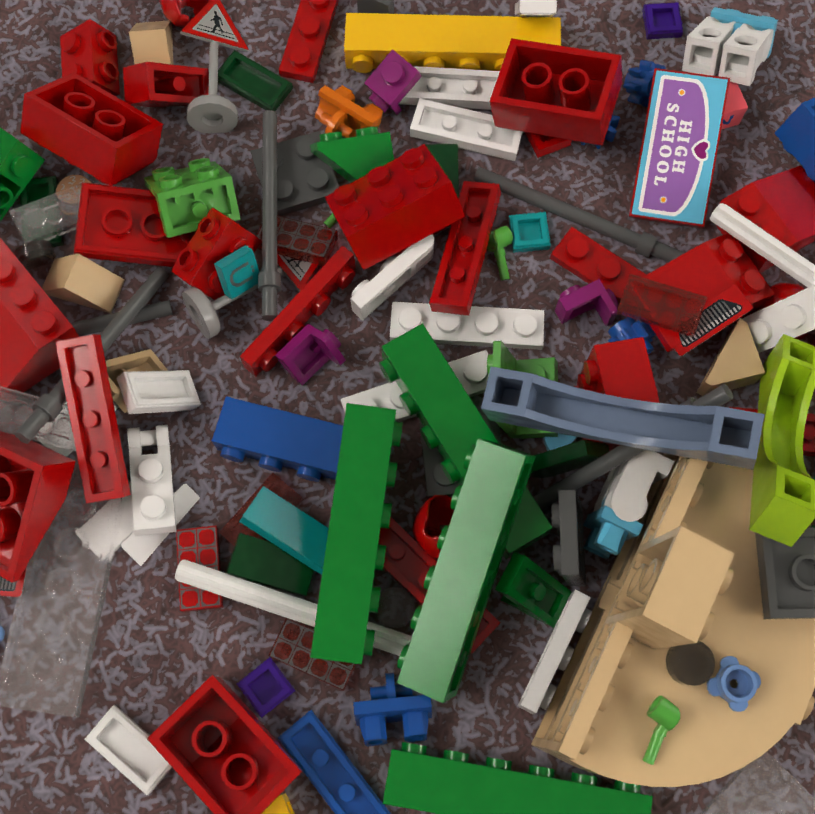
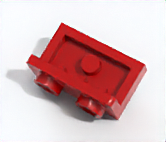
(92, 55)
(213, 240)

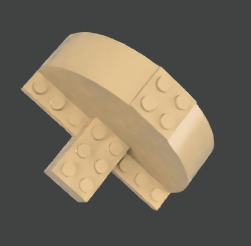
(670, 586)

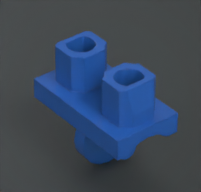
(387, 708)

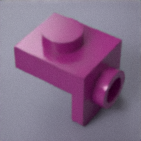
(391, 82)
(579, 300)
(309, 352)

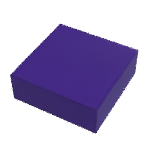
(662, 20)
(266, 687)

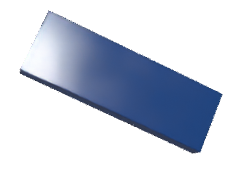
(330, 768)

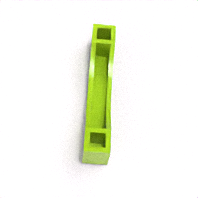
(781, 486)

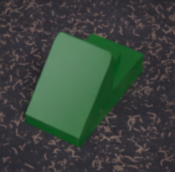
(532, 590)

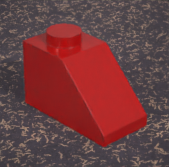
(163, 84)

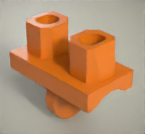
(342, 114)

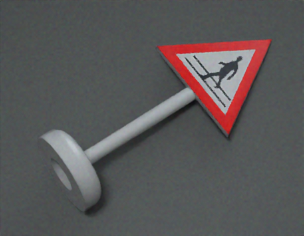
(213, 112)
(204, 312)

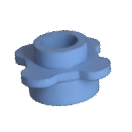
(747, 683)

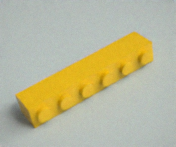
(441, 39)

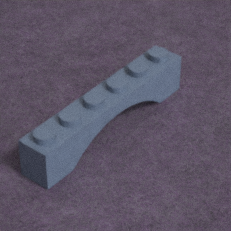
(681, 430)

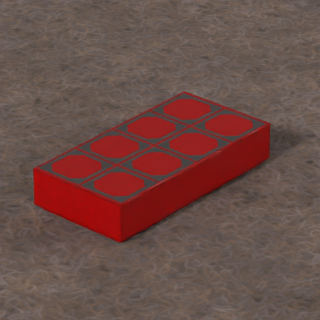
(201, 547)

